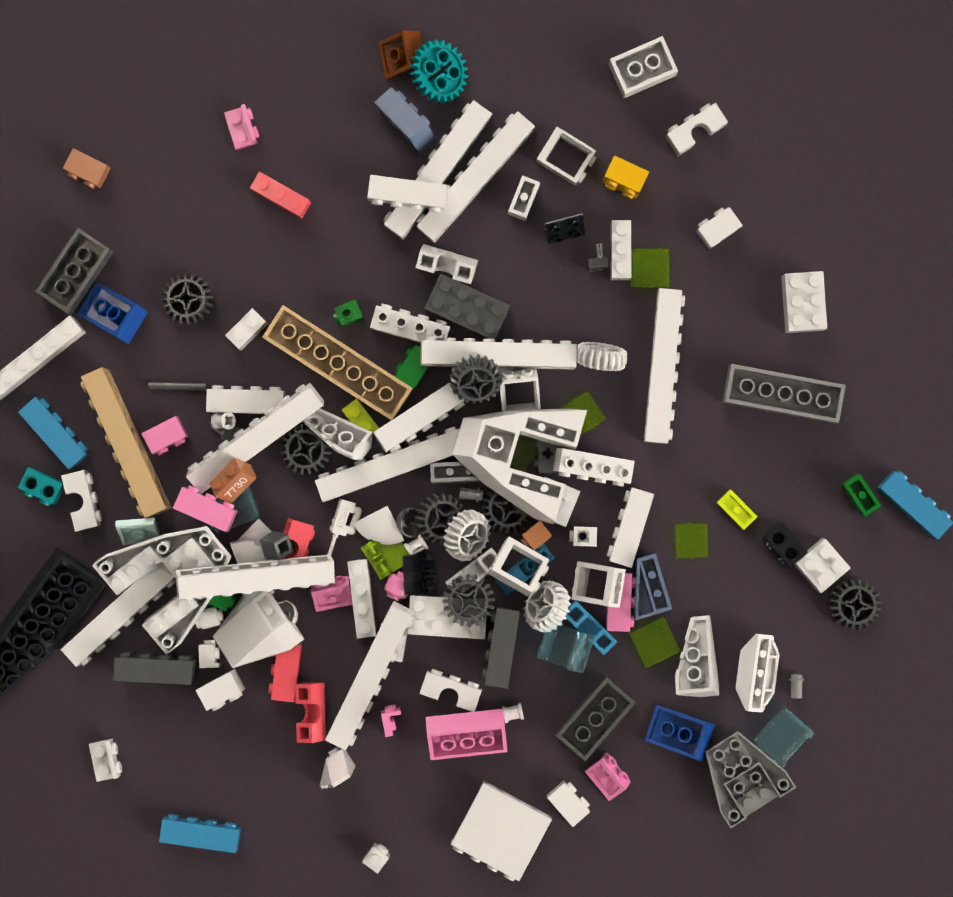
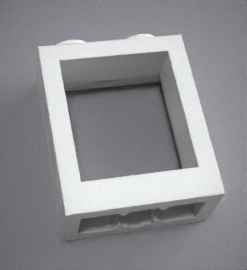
(556, 135)
(524, 375)
(496, 572)
(613, 584)

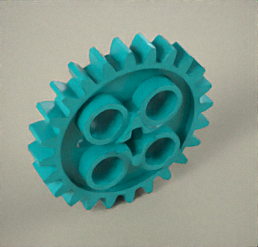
(428, 56)

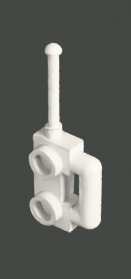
(339, 525)

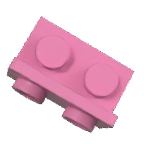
(241, 128)
(332, 595)
(389, 722)
(608, 776)

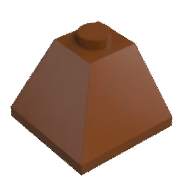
(397, 52)

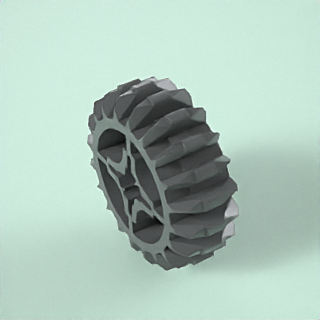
(187, 306)
(486, 373)
(290, 456)
(431, 505)
(502, 523)
(454, 590)
(858, 597)

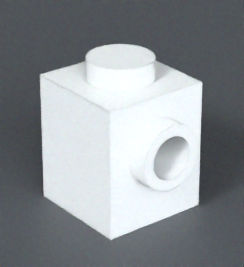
(376, 857)

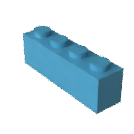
(54, 433)
(915, 505)
(200, 834)

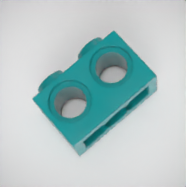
(43, 482)

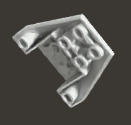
(256, 630)

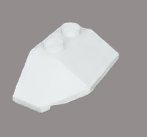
(757, 672)

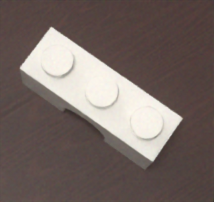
(709, 118)
(620, 250)
(436, 259)
(88, 515)
(478, 567)
(467, 693)

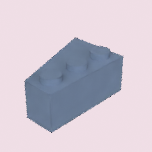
(405, 119)
(650, 588)

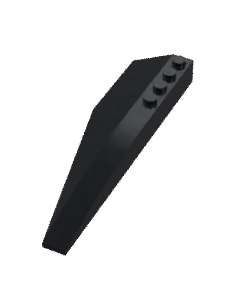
(45, 615)

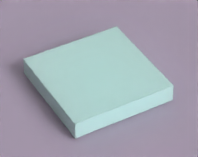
(137, 530)

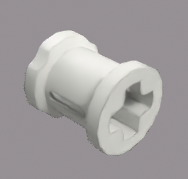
(221, 420)
(416, 545)
(513, 712)

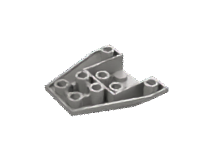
(744, 778)

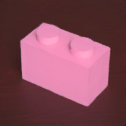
(165, 435)

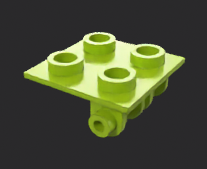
(385, 558)

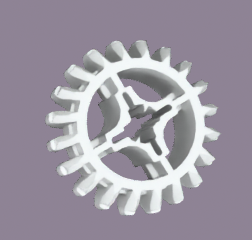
(601, 356)
(467, 535)
(547, 606)

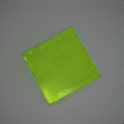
(649, 268)
(654, 642)

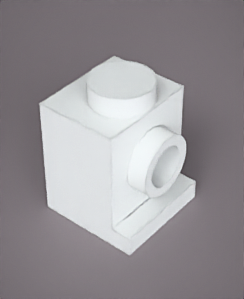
(591, 536)
(209, 654)

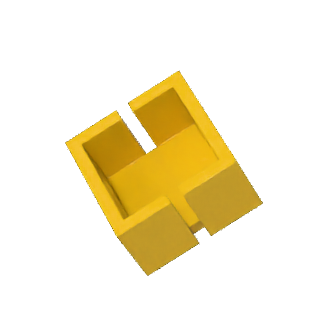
(625, 177)

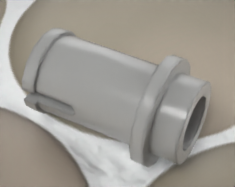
(471, 494)
(796, 686)

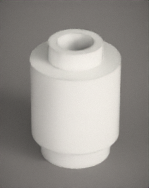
(210, 618)

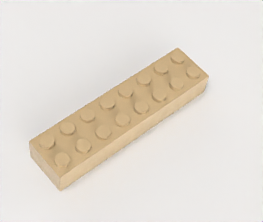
(337, 363)
(126, 443)

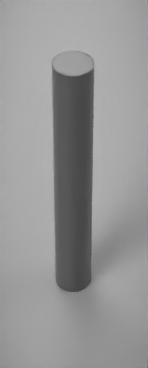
(177, 386)

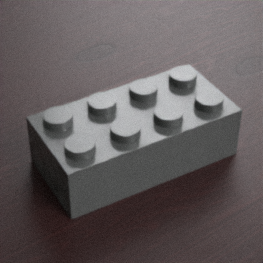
(74, 271)
(467, 307)
(501, 647)
(155, 669)
(595, 718)

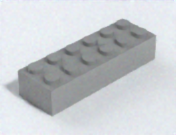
(783, 393)

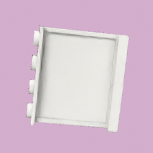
(501, 831)

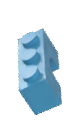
(586, 623)

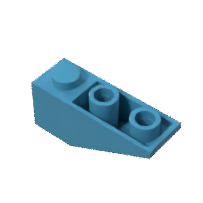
(525, 568)

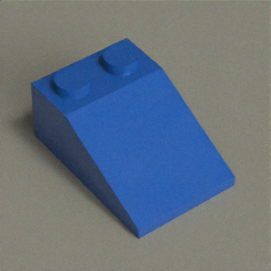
(112, 313)
(679, 733)

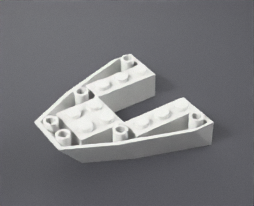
(488, 445)
(177, 551)

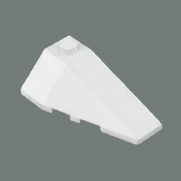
(340, 434)
(698, 666)
(337, 768)

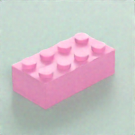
(466, 734)

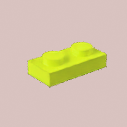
(359, 416)
(737, 509)

